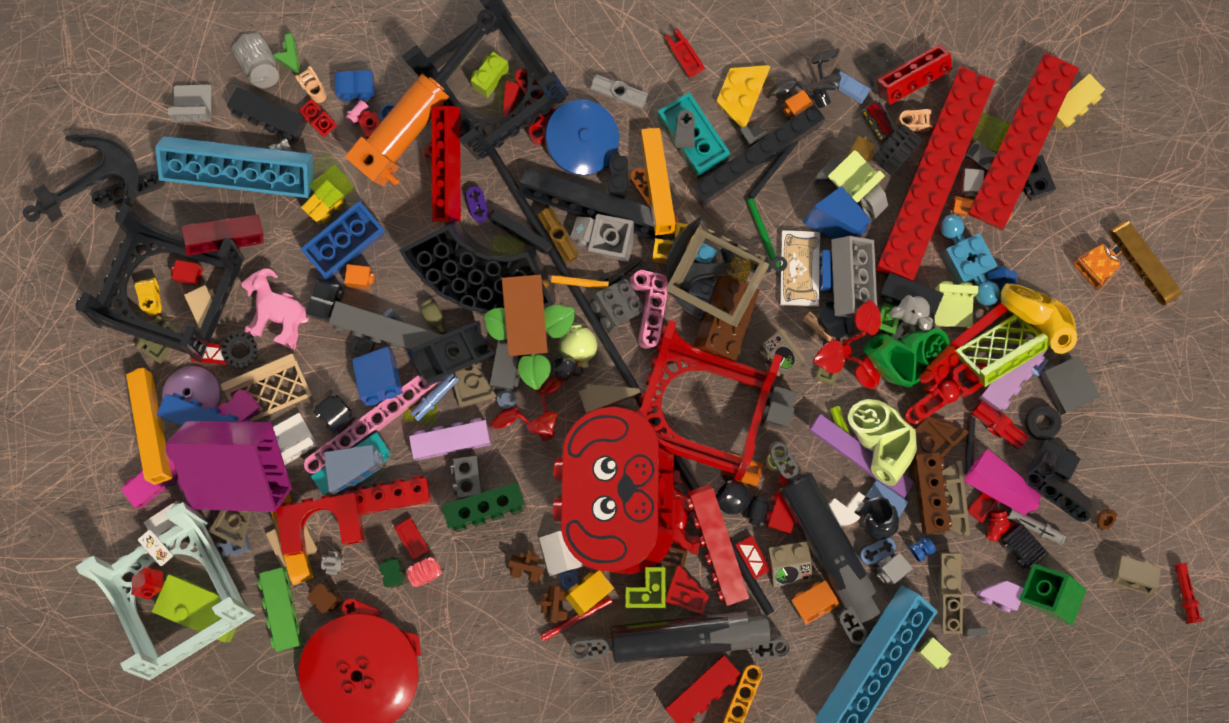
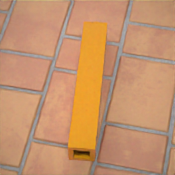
(657, 181)
(148, 426)

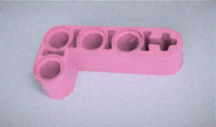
(650, 311)

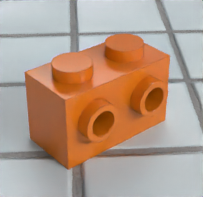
(815, 602)

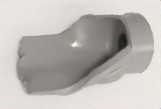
(256, 60)

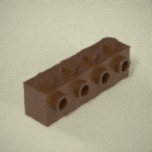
(931, 493)

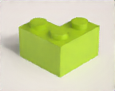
(652, 594)

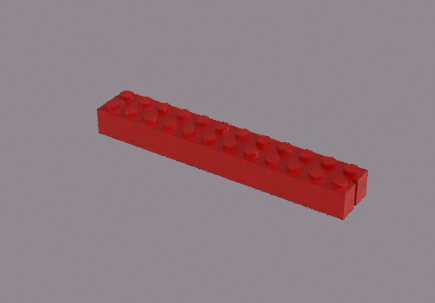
(935, 174)

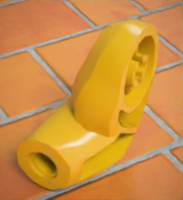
(1044, 314)

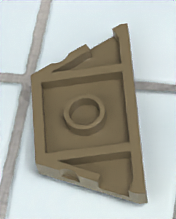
(957, 498)

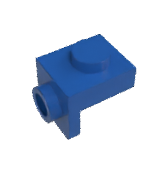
(1003, 276)

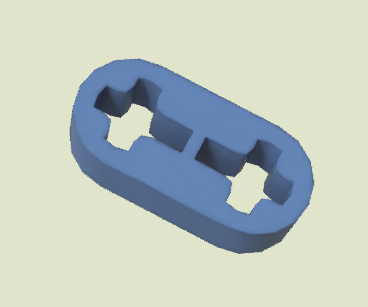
(875, 547)

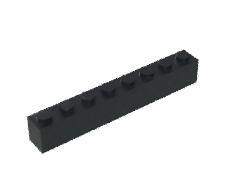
(757, 155)
(585, 201)

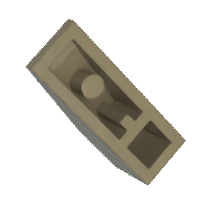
(605, 396)

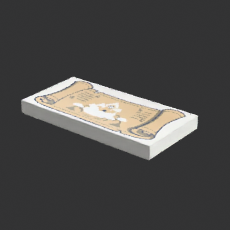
(801, 277)

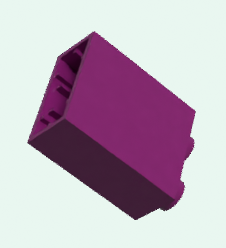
(229, 466)

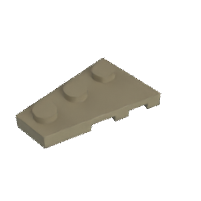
(472, 386)
(231, 526)

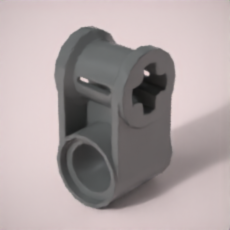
(685, 132)

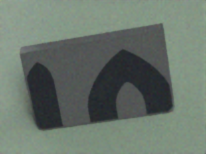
(981, 155)

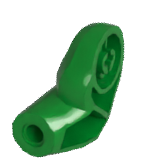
(906, 359)

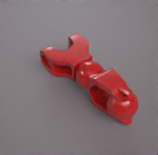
(946, 393)

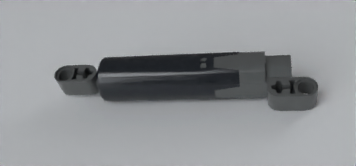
(828, 545)
(685, 638)

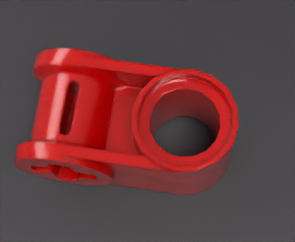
(361, 608)

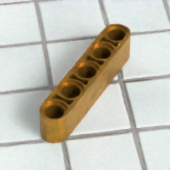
(1145, 262)

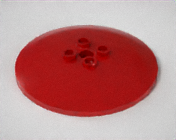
(364, 645)

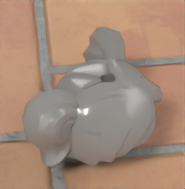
(919, 317)

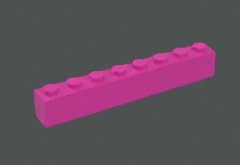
(141, 492)

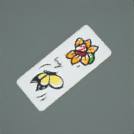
(155, 547)

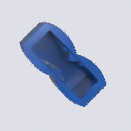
(354, 85)

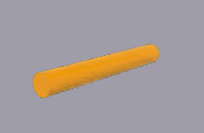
(579, 282)

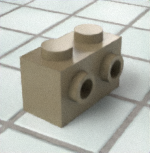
(1136, 575)

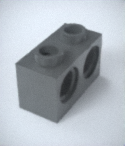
(471, 476)

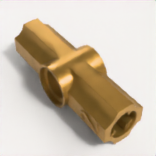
(564, 245)

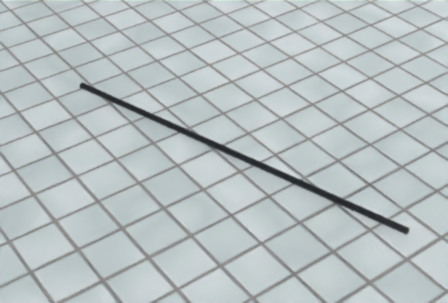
(613, 353)

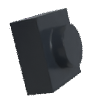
(362, 346)

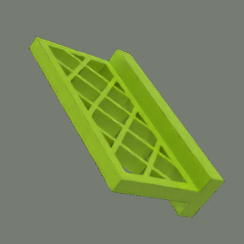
(999, 367)

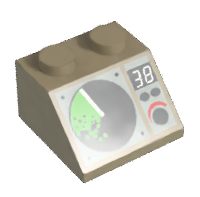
(783, 346)
(790, 564)

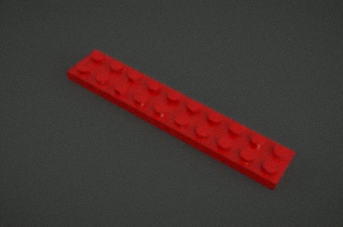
(1023, 141)

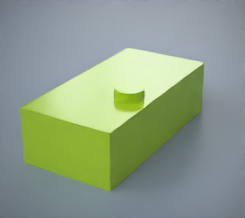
(189, 605)

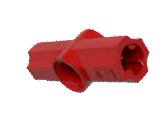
(1000, 425)

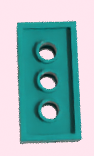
(706, 138)

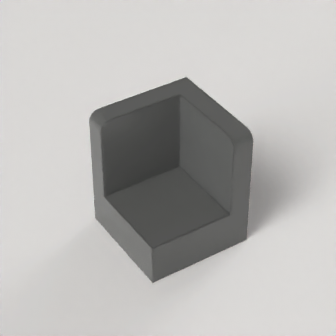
(752, 135)

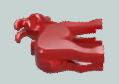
(680, 518)

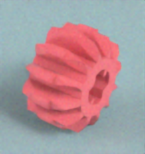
(423, 572)

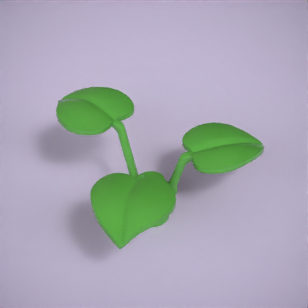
(533, 369)

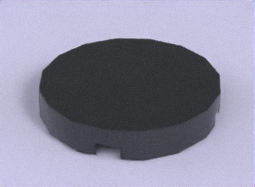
(834, 325)

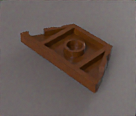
(935, 437)

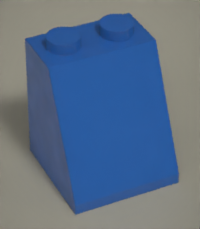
(838, 216)

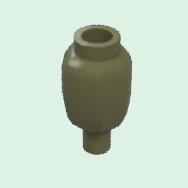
(433, 315)

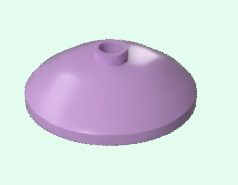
(201, 382)

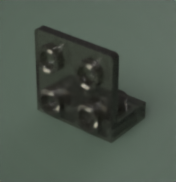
(878, 63)

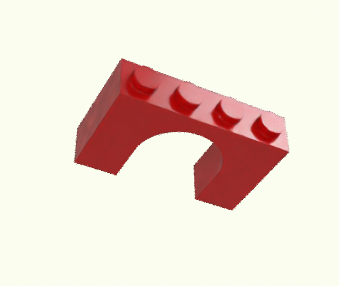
(294, 516)

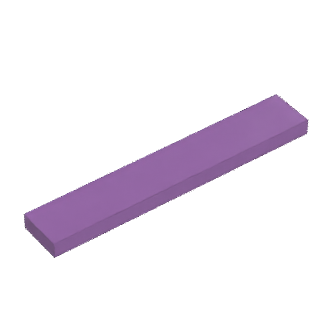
(853, 451)

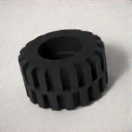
(897, 149)

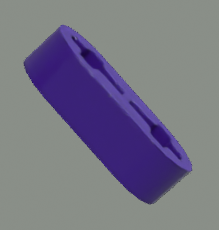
(472, 205)

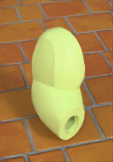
(887, 435)

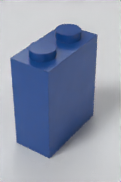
(377, 376)

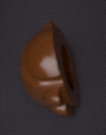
(1105, 519)

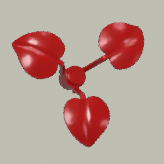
(832, 354)
(542, 425)

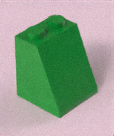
(1053, 594)

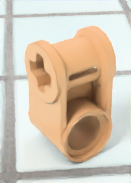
(310, 83)
(918, 120)

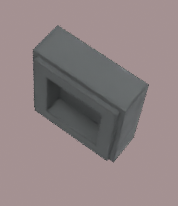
(975, 631)

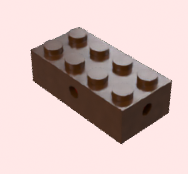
(717, 335)

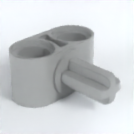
(874, 202)

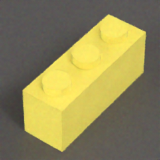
(1077, 100)

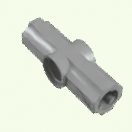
(608, 87)

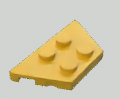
(741, 92)

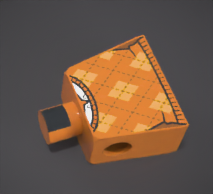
(1098, 264)

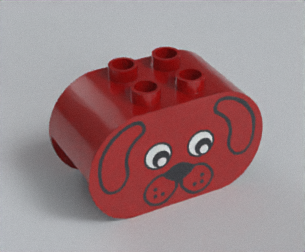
(615, 492)

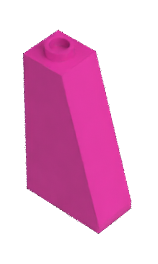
(1002, 483)

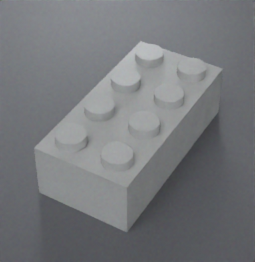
(853, 274)

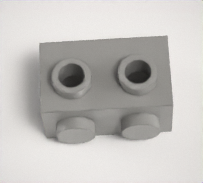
(892, 569)

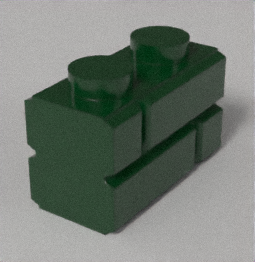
(393, 572)

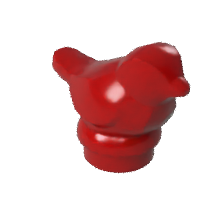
(998, 524)

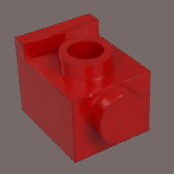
(367, 118)

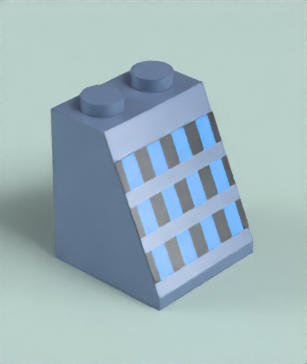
(351, 466)

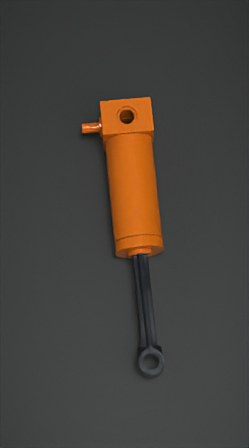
(406, 120)

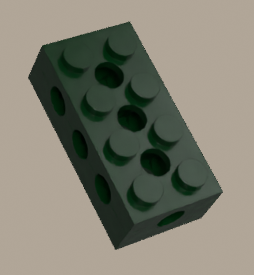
(454, 510)

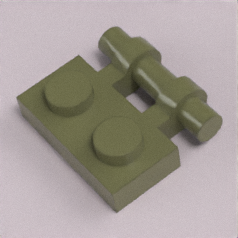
(155, 350)

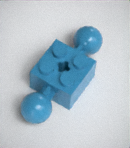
(974, 249)

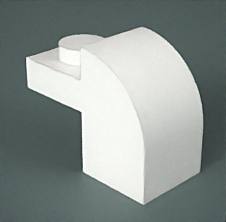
(846, 514)

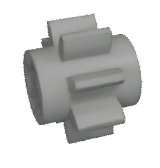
(332, 562)

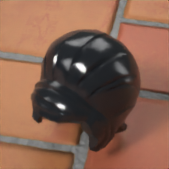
(733, 496)
(880, 518)

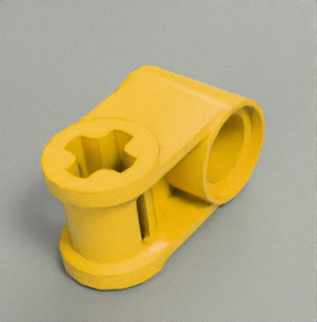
(149, 296)

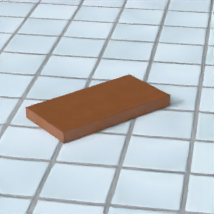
(524, 315)

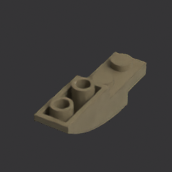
(950, 593)

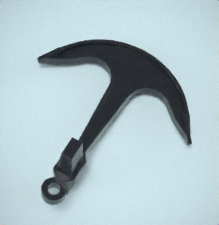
(115, 163)
(701, 270)

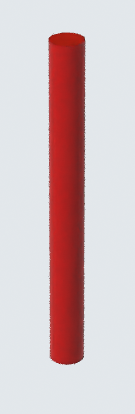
(575, 619)

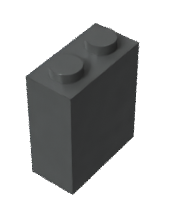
(1069, 384)

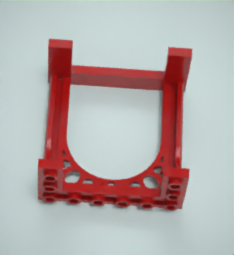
(675, 349)

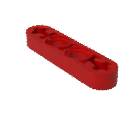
(978, 326)

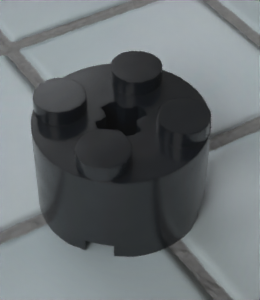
(334, 411)

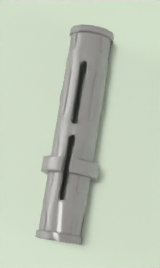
(1045, 530)

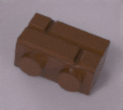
(324, 598)

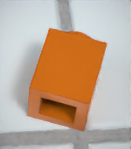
(796, 104)
(359, 277)

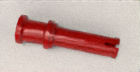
(1189, 602)

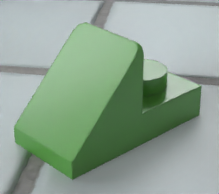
(289, 58)
(888, 323)

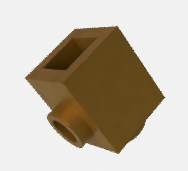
(864, 147)

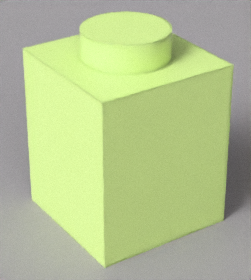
(934, 653)

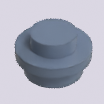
(506, 399)

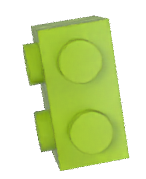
(489, 74)

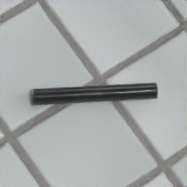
(970, 444)

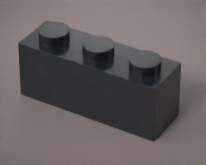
(898, 288)

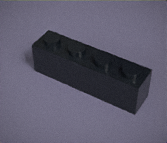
(267, 114)

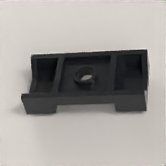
(434, 361)

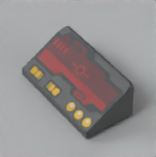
(879, 120)

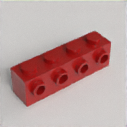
(914, 74)
(393, 496)

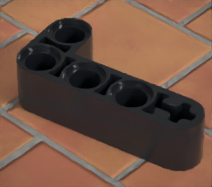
(1055, 488)

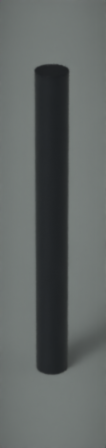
(769, 173)

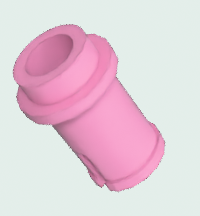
(356, 112)

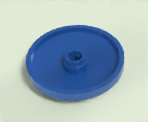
(581, 137)

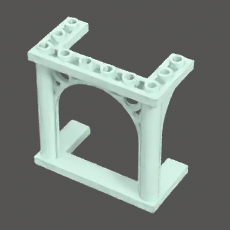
(110, 579)

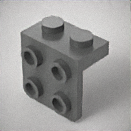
(616, 305)

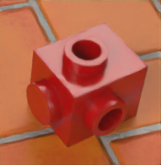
(147, 583)

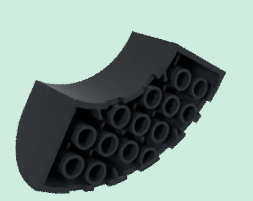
(469, 272)

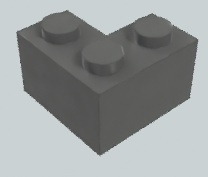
(780, 409)

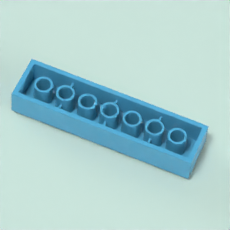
(234, 167)
(879, 659)

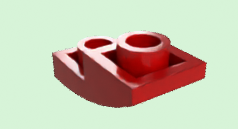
(317, 118)

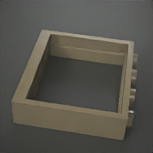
(687, 260)

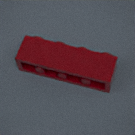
(210, 235)

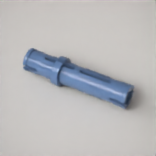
(429, 401)

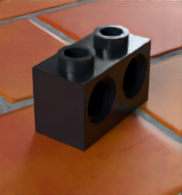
(1041, 177)

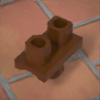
(527, 562)
(550, 604)

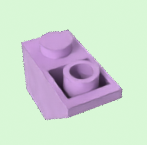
(1003, 594)

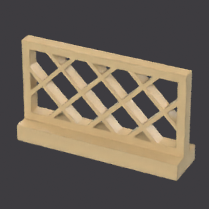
(265, 372)

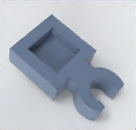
(233, 549)

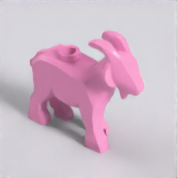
(274, 307)

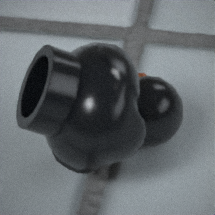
(566, 367)

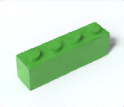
(281, 609)

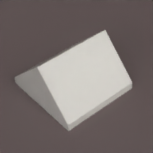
(557, 555)

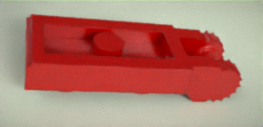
(684, 54)
(939, 369)

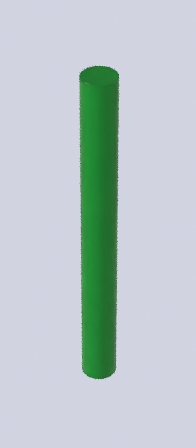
(762, 230)

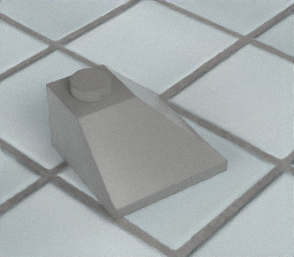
(612, 237)

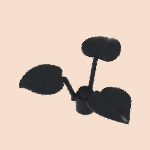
(819, 88)

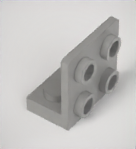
(191, 103)

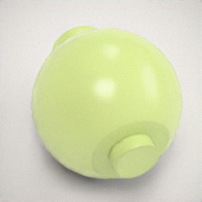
(578, 344)

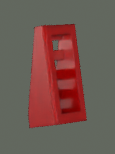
(511, 96)

